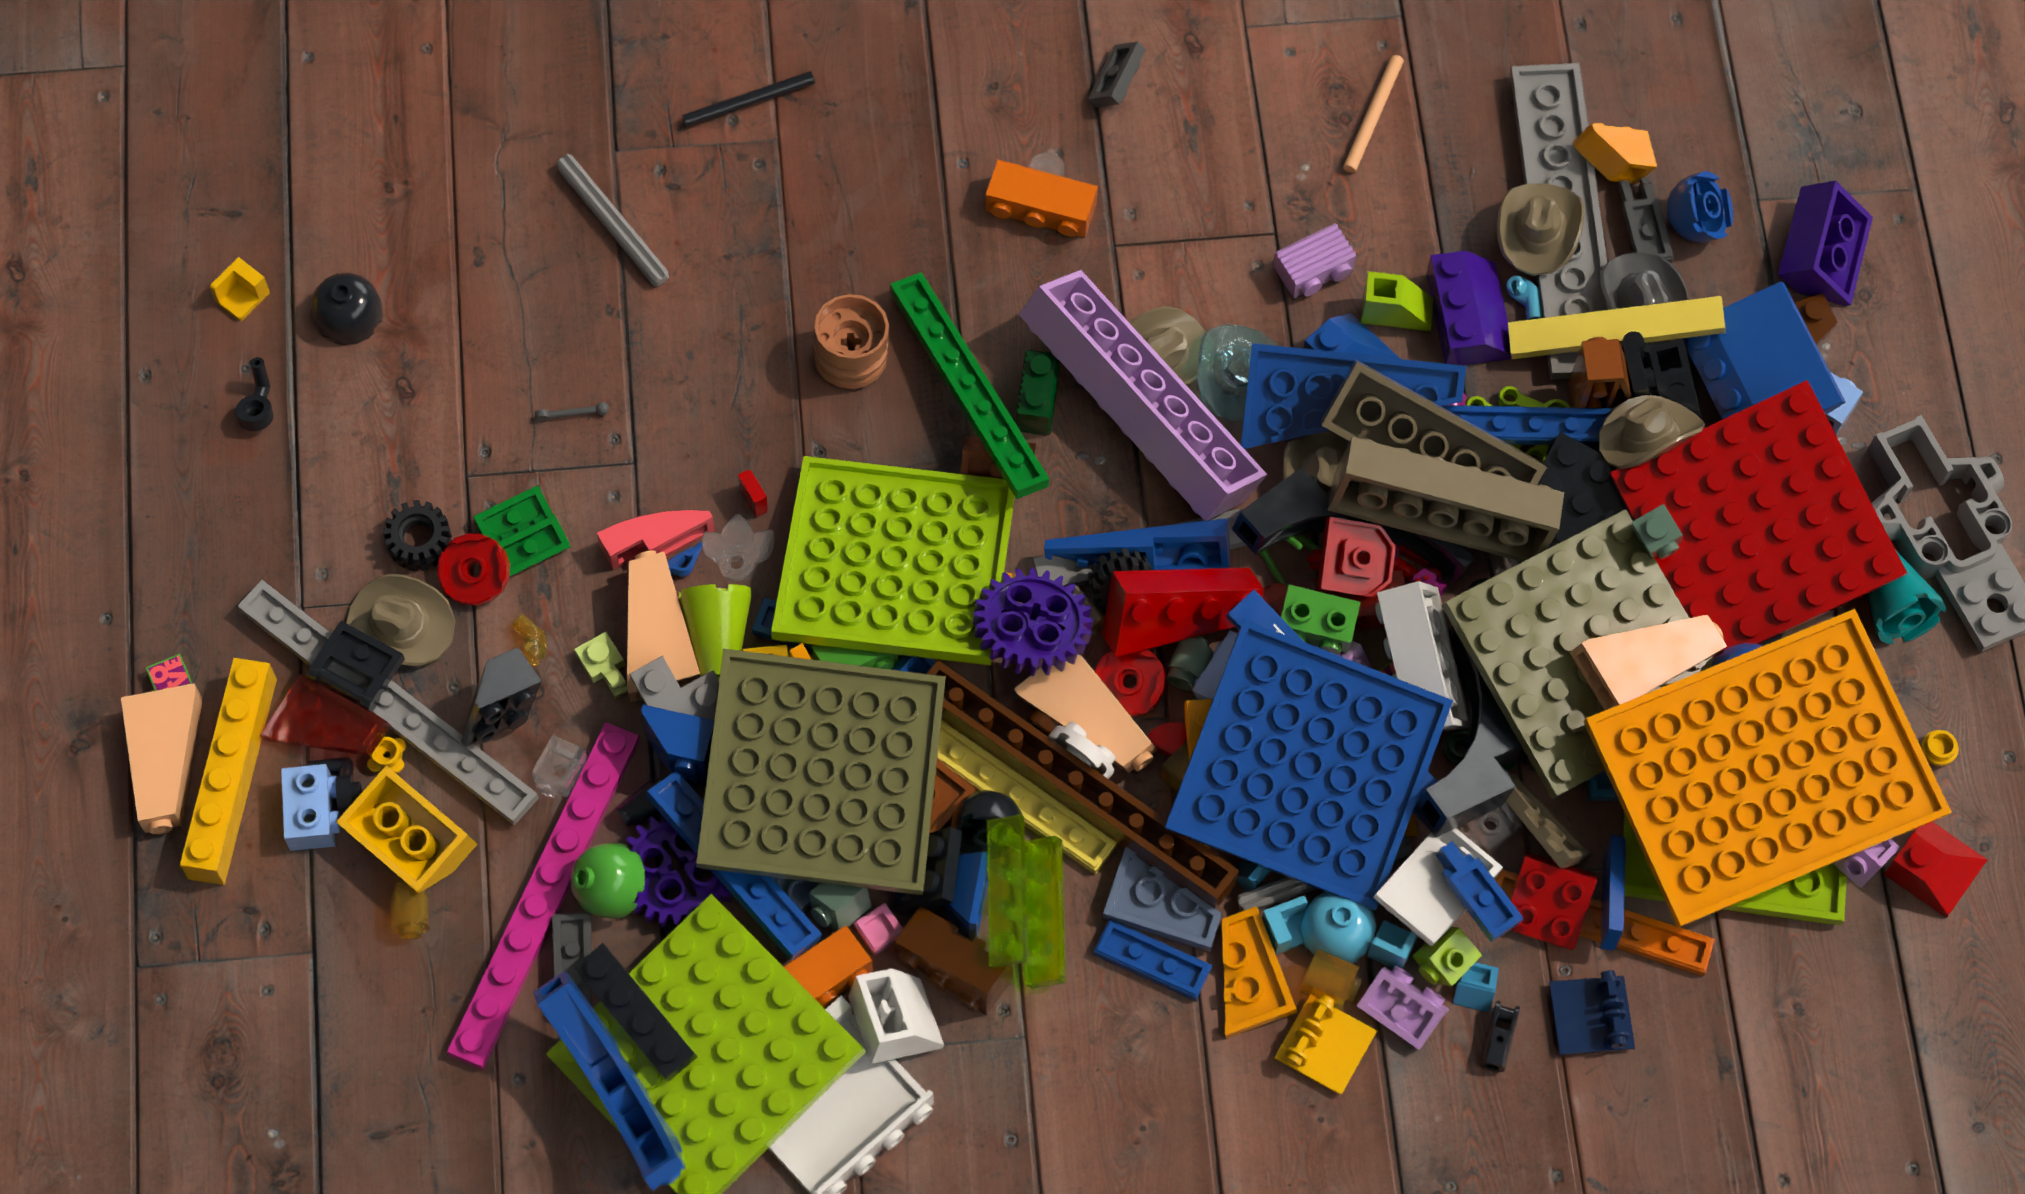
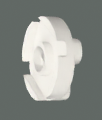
(1074, 740)

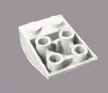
(1419, 891)

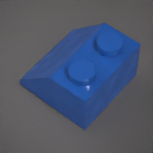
(680, 742)

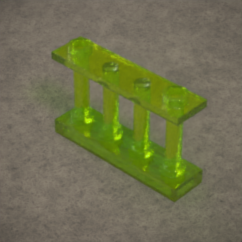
(1026, 902)

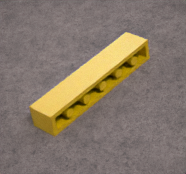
(228, 771)

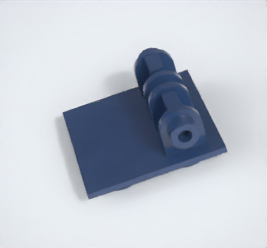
(1592, 1014)

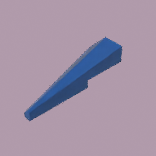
(1166, 547)

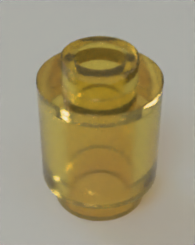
(409, 911)

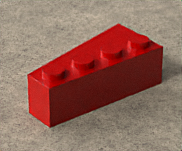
(1172, 605)

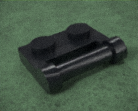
(1639, 365)
(360, 655)

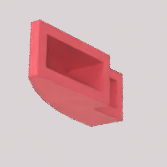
(657, 532)

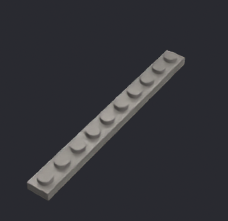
(401, 710)

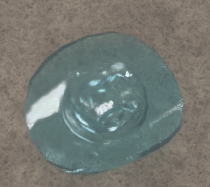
(1225, 368)

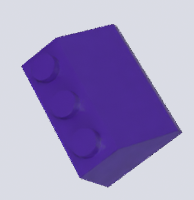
(1826, 243)
(1468, 308)

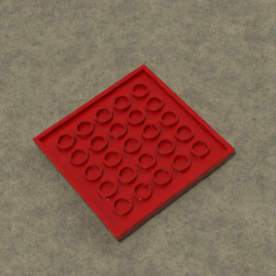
(1765, 519)

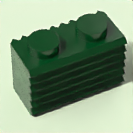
(1037, 392)

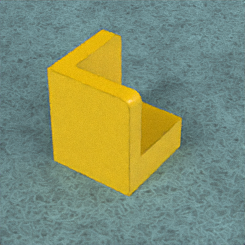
(239, 289)

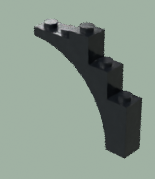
(1301, 507)
(1478, 780)

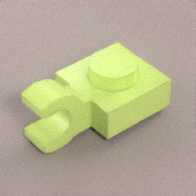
(601, 661)

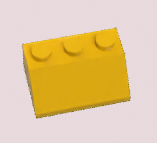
(406, 831)

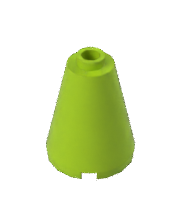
(715, 621)

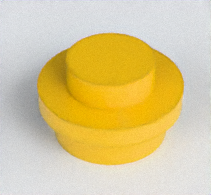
(1940, 747)

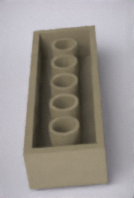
(1397, 417)
(1445, 500)

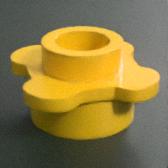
(394, 762)

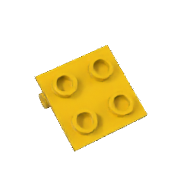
(1325, 1043)

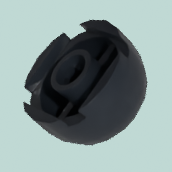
(346, 308)
(972, 817)

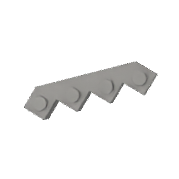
(661, 690)

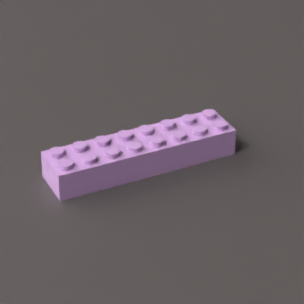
(1142, 395)

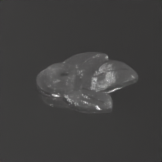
(738, 544)

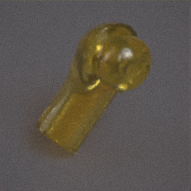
(535, 639)

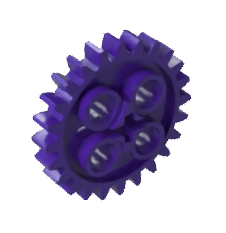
(1032, 622)
(664, 877)

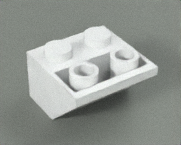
(893, 1015)

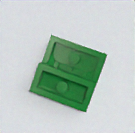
(524, 529)

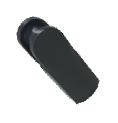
(1499, 1040)

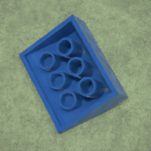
(1761, 354)

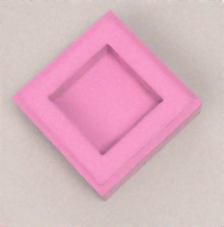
(878, 929)

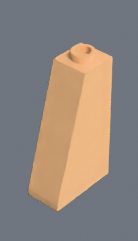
(656, 622)
(1645, 658)
(1084, 699)
(161, 749)

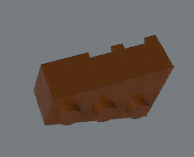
(952, 961)

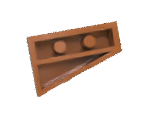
(1599, 375)

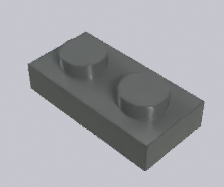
(1117, 74)

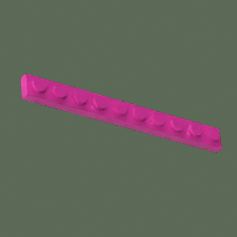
(543, 897)

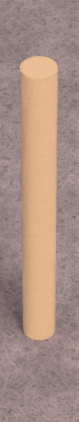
(1373, 114)

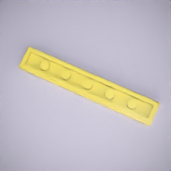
(1653, 321)
(1040, 811)

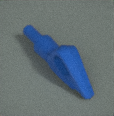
(677, 561)

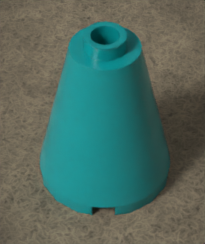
(1905, 607)

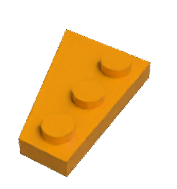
(1252, 975)

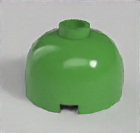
(607, 880)

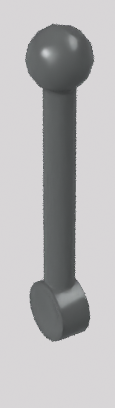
(544, 415)

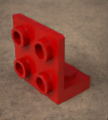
(1552, 900)

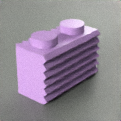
(1315, 261)

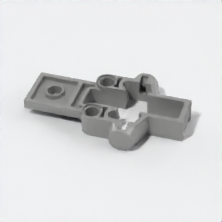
(1967, 581)

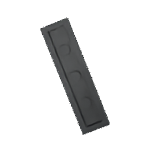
(635, 1012)

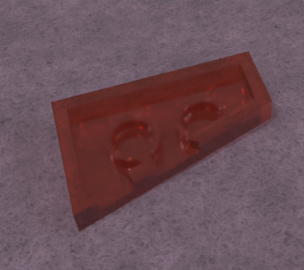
(324, 720)

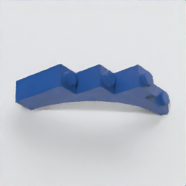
(613, 1079)

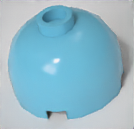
(1338, 927)

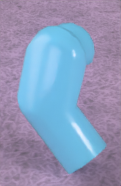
(1527, 295)

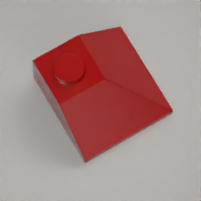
(1935, 867)

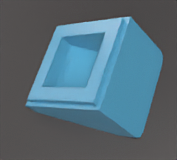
(1250, 875)
(1477, 987)

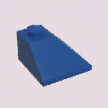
(1347, 335)
(969, 894)

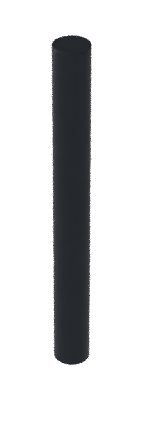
(748, 99)

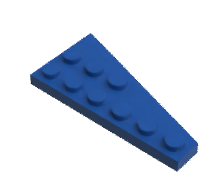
(1295, 386)

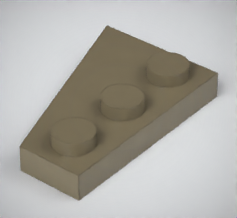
(1546, 827)

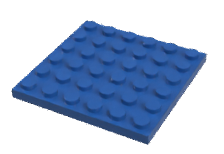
(1308, 764)

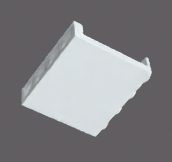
(851, 1119)

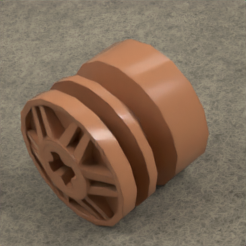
(848, 325)

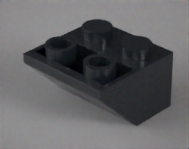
(502, 697)

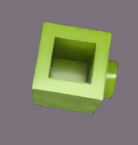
(1447, 958)

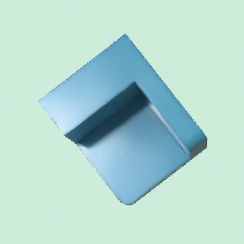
(1284, 924)
(1392, 945)

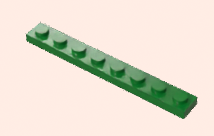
(969, 386)

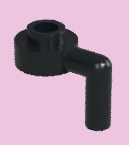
(256, 410)
(346, 789)

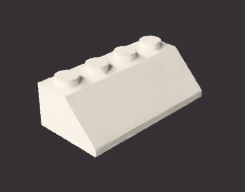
(1422, 645)

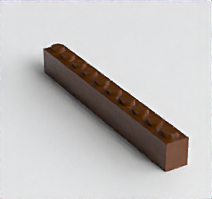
(1083, 789)

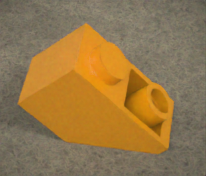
(1617, 151)

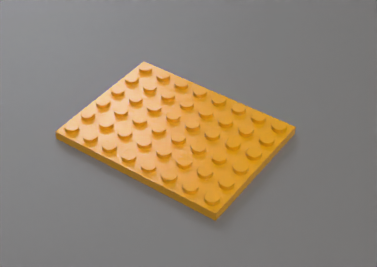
(1766, 767)

